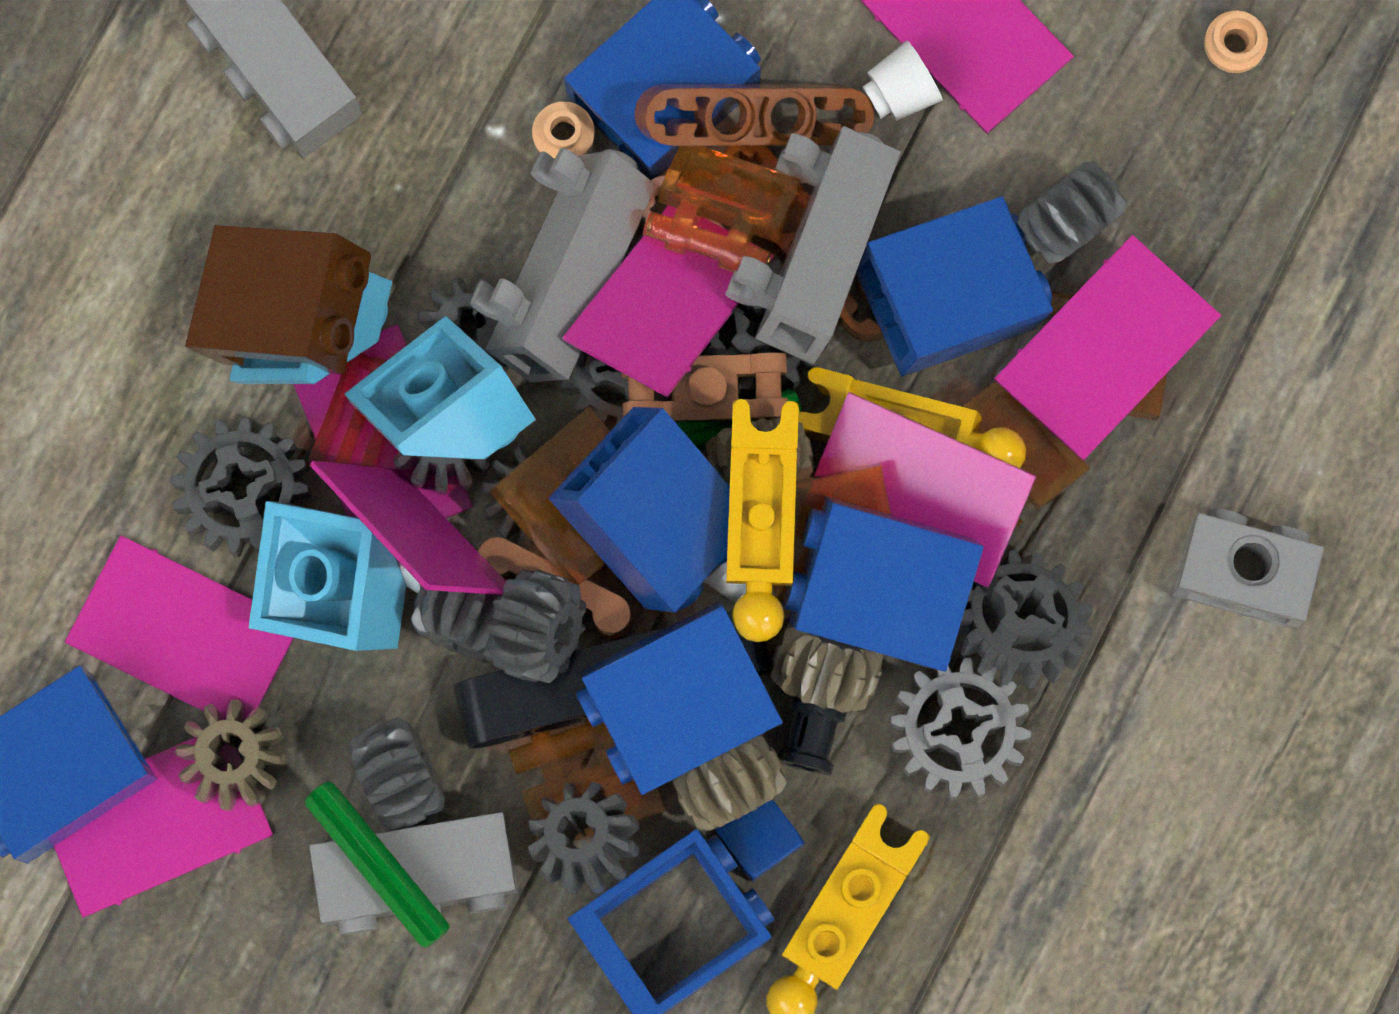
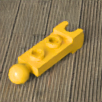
(943, 417)
(761, 518)
(844, 915)

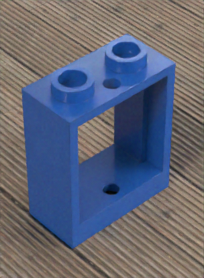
(716, 864)

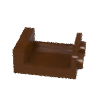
(279, 297)

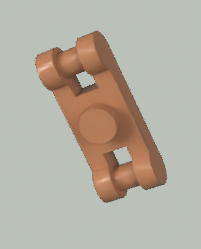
(712, 386)
(608, 610)

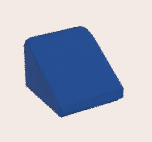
(761, 839)

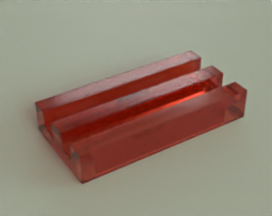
(335, 415)

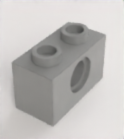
(1210, 578)

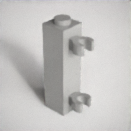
(828, 243)
(570, 262)

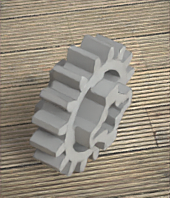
(967, 756)

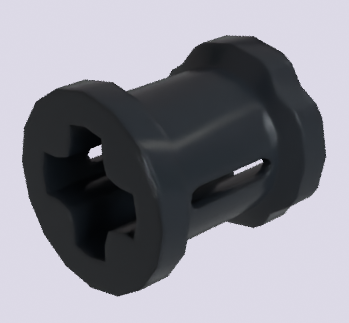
(810, 737)

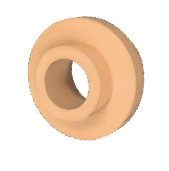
(1241, 25)
(560, 112)

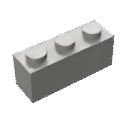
(278, 66)
(448, 861)

